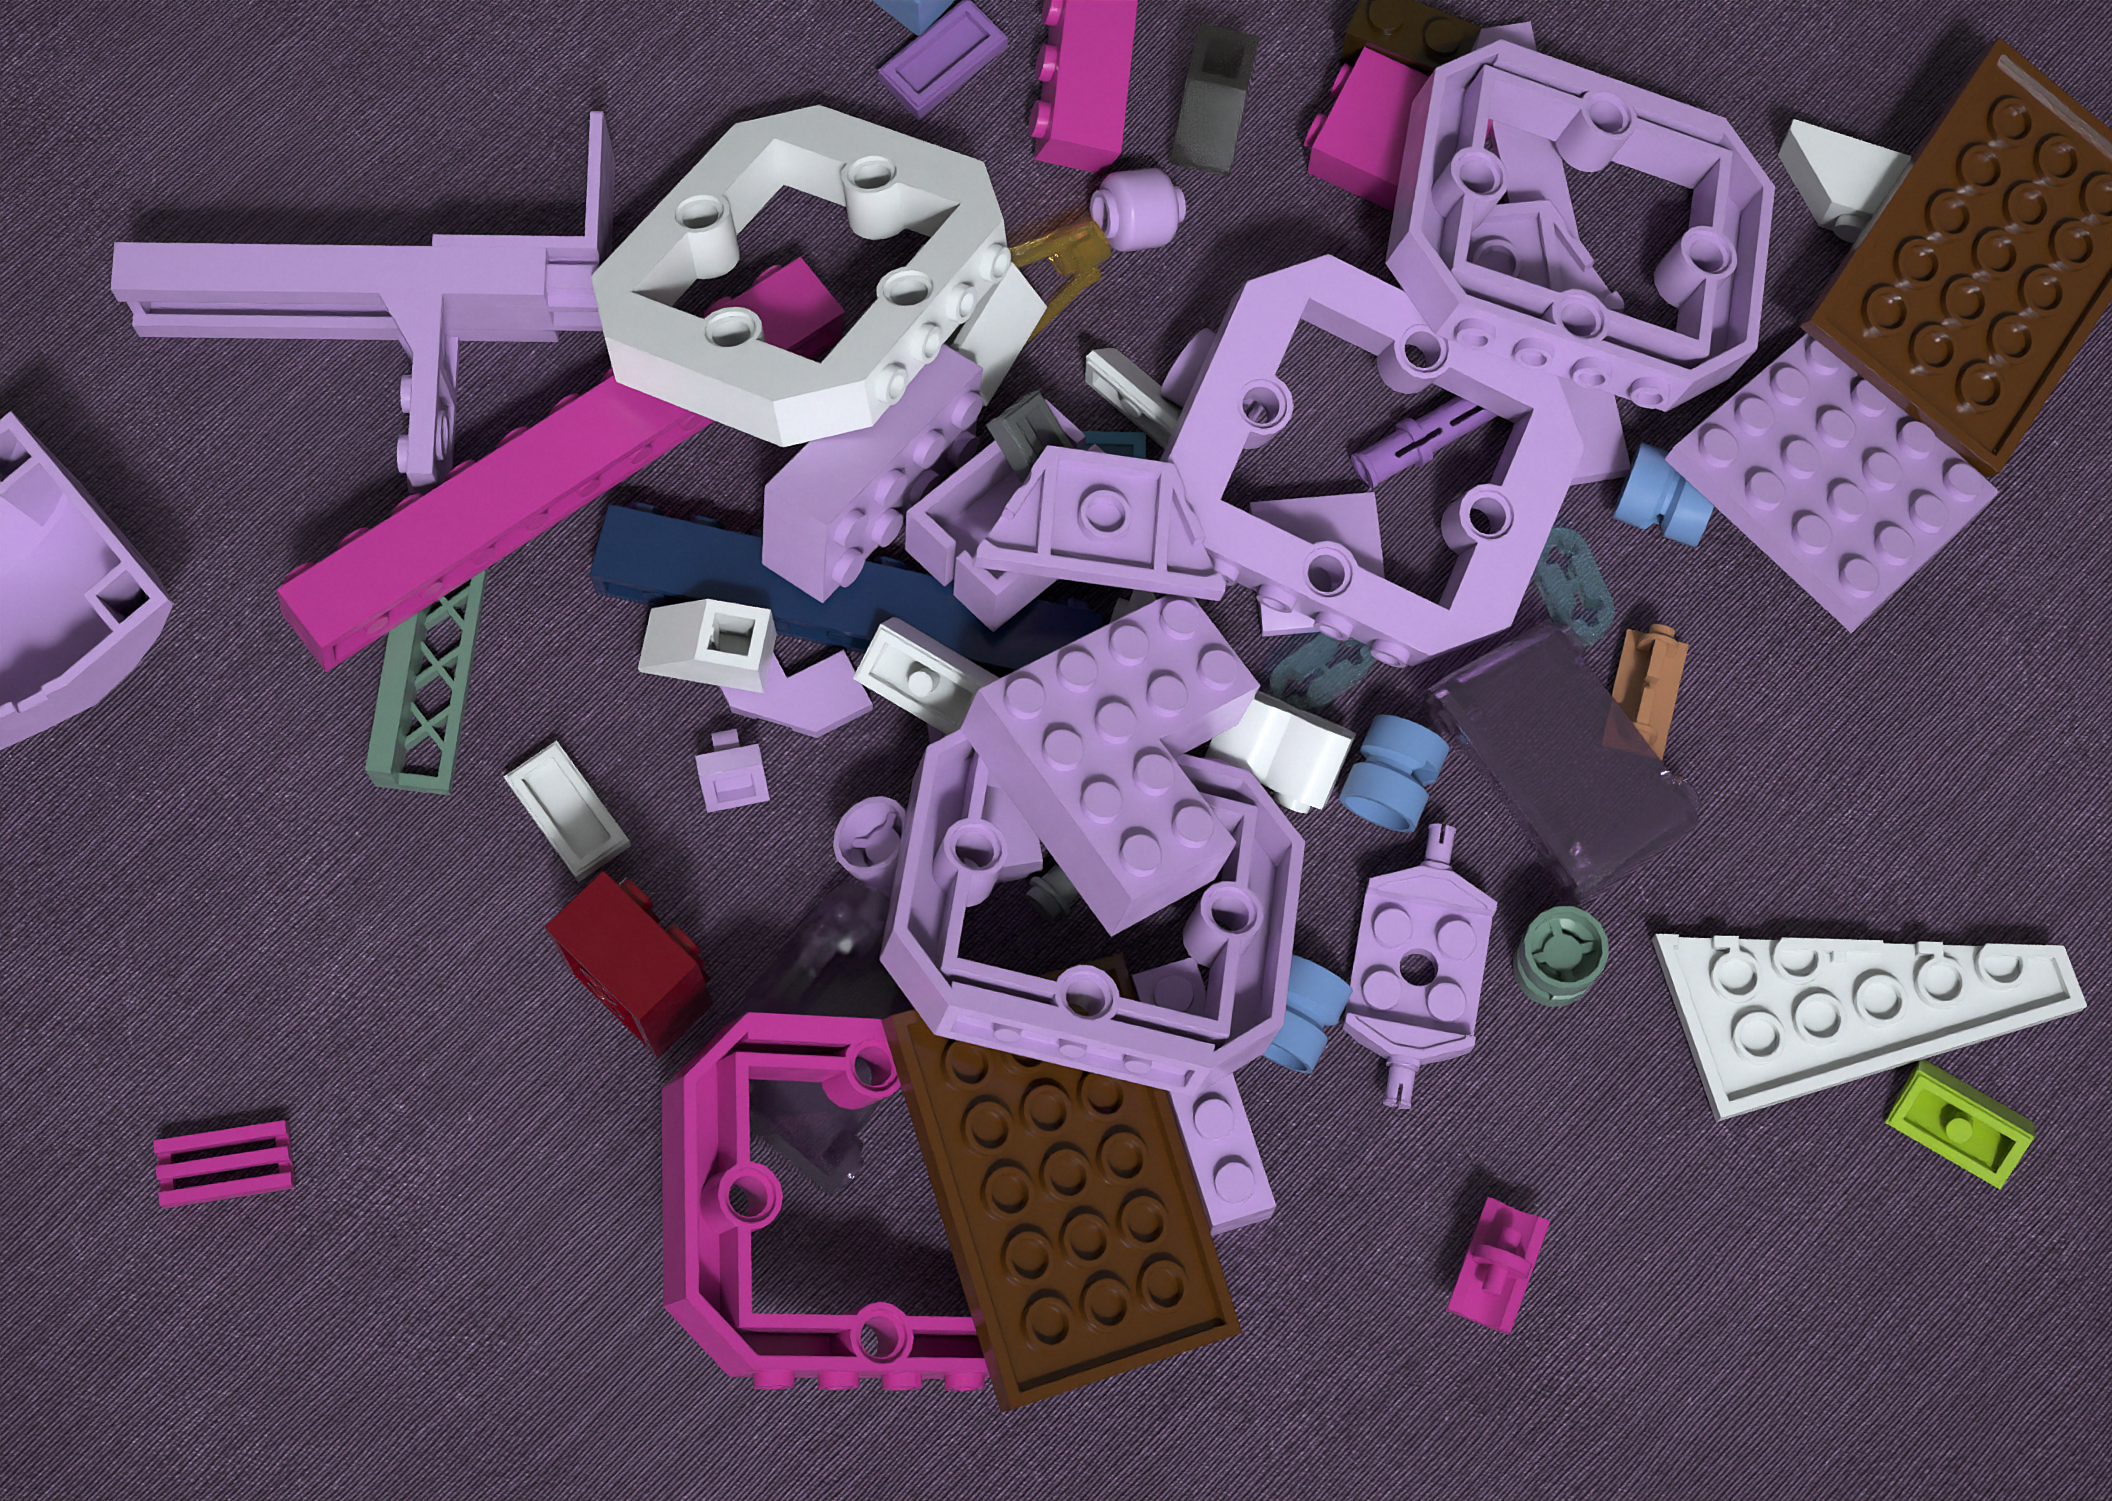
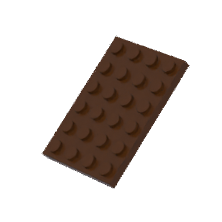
(1981, 261)
(1061, 1210)

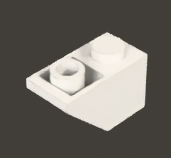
(710, 644)

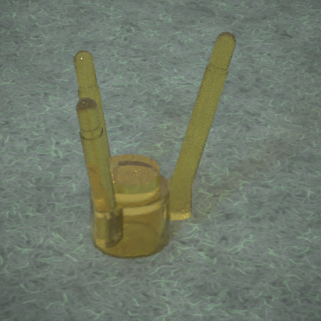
(1071, 250)

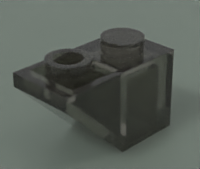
(1214, 99)

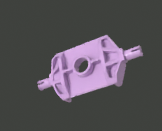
(1431, 915)

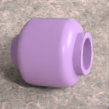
(1138, 209)

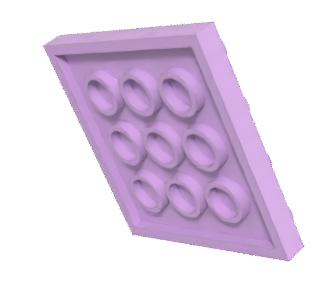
(1831, 480)

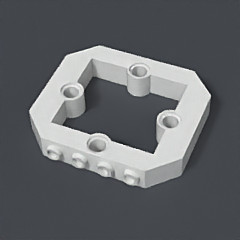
(723, 361)

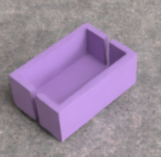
(960, 514)

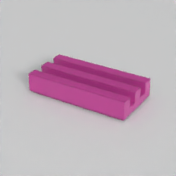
(168, 1171)

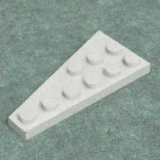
(1825, 1012)

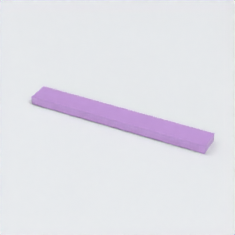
(1535, 175)

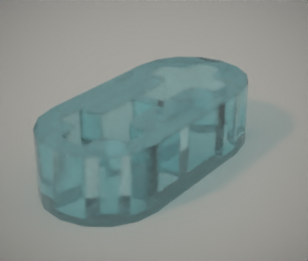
(1585, 580)
(1330, 682)

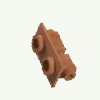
(1650, 681)

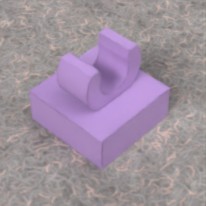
(731, 773)

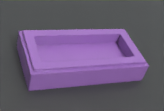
(942, 58)

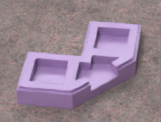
(807, 701)

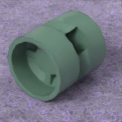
(1560, 956)

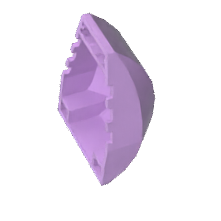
(71, 592)

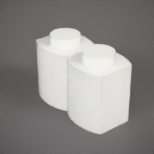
(1286, 751)

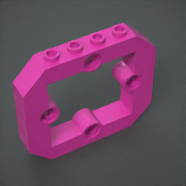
(710, 1243)

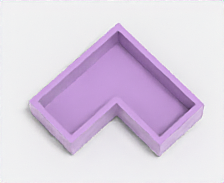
(1092, 749)

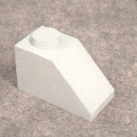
(1839, 176)

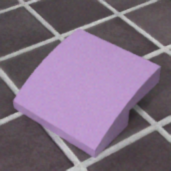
(1333, 518)

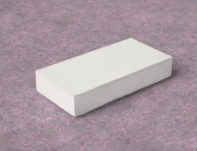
(567, 811)

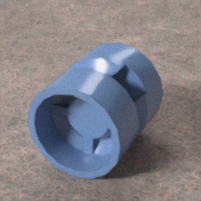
(1662, 496)
(1397, 766)
(1313, 1001)

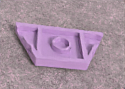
(1535, 246)
(1103, 525)

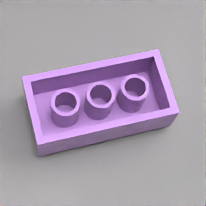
(856, 486)

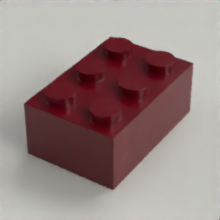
(630, 963)

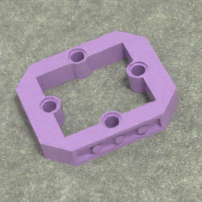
(1455, 183)
(1360, 605)
(1033, 1013)

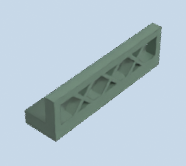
(399, 690)

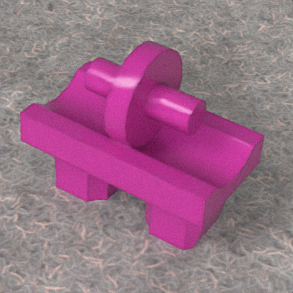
(1497, 1266)

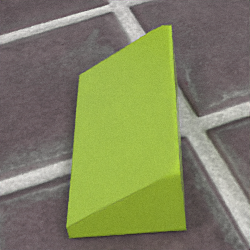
(1961, 1123)

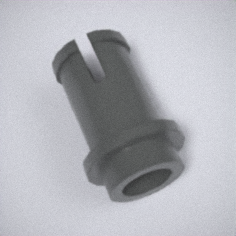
(1051, 894)

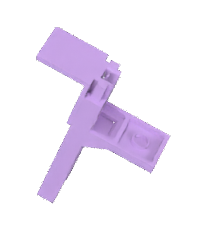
(412, 294)

